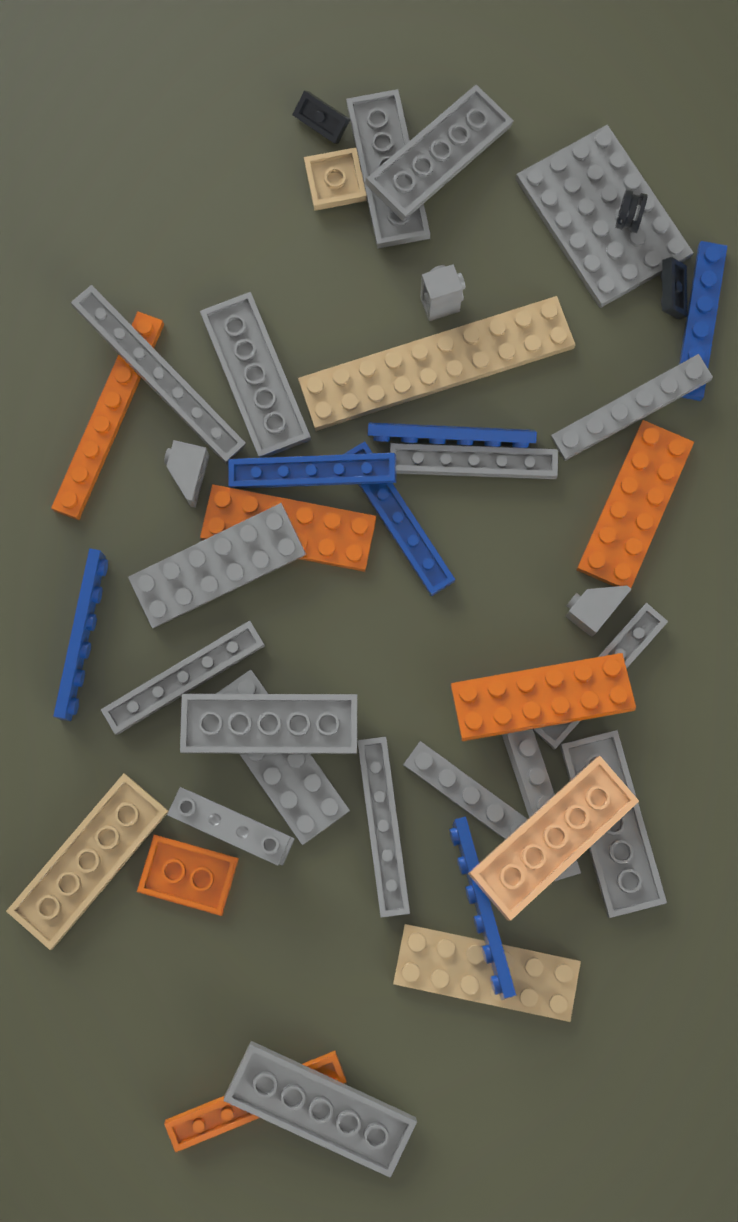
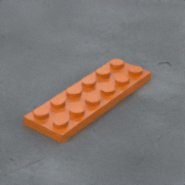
(635, 505)
(325, 532)
(542, 697)

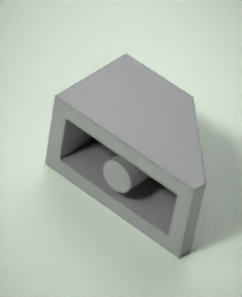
(187, 467)
(595, 607)

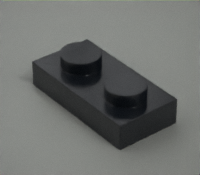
(321, 117)
(674, 288)

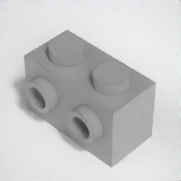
(442, 291)

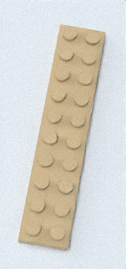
(436, 363)

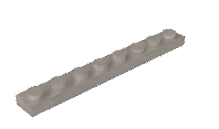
(158, 374)

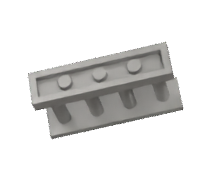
(231, 826)

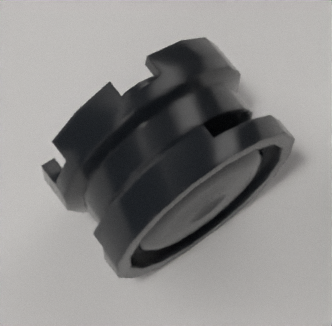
(628, 210)

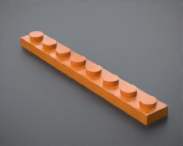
(103, 427)

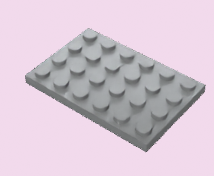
(580, 202)

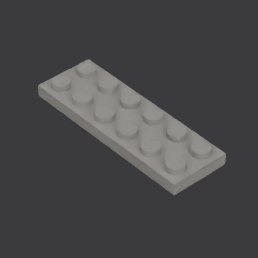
(378, 134)
(439, 152)
(255, 375)
(217, 565)
(269, 723)
(292, 780)
(623, 854)
(320, 1109)

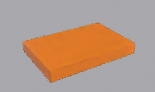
(188, 875)

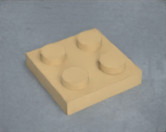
(335, 179)

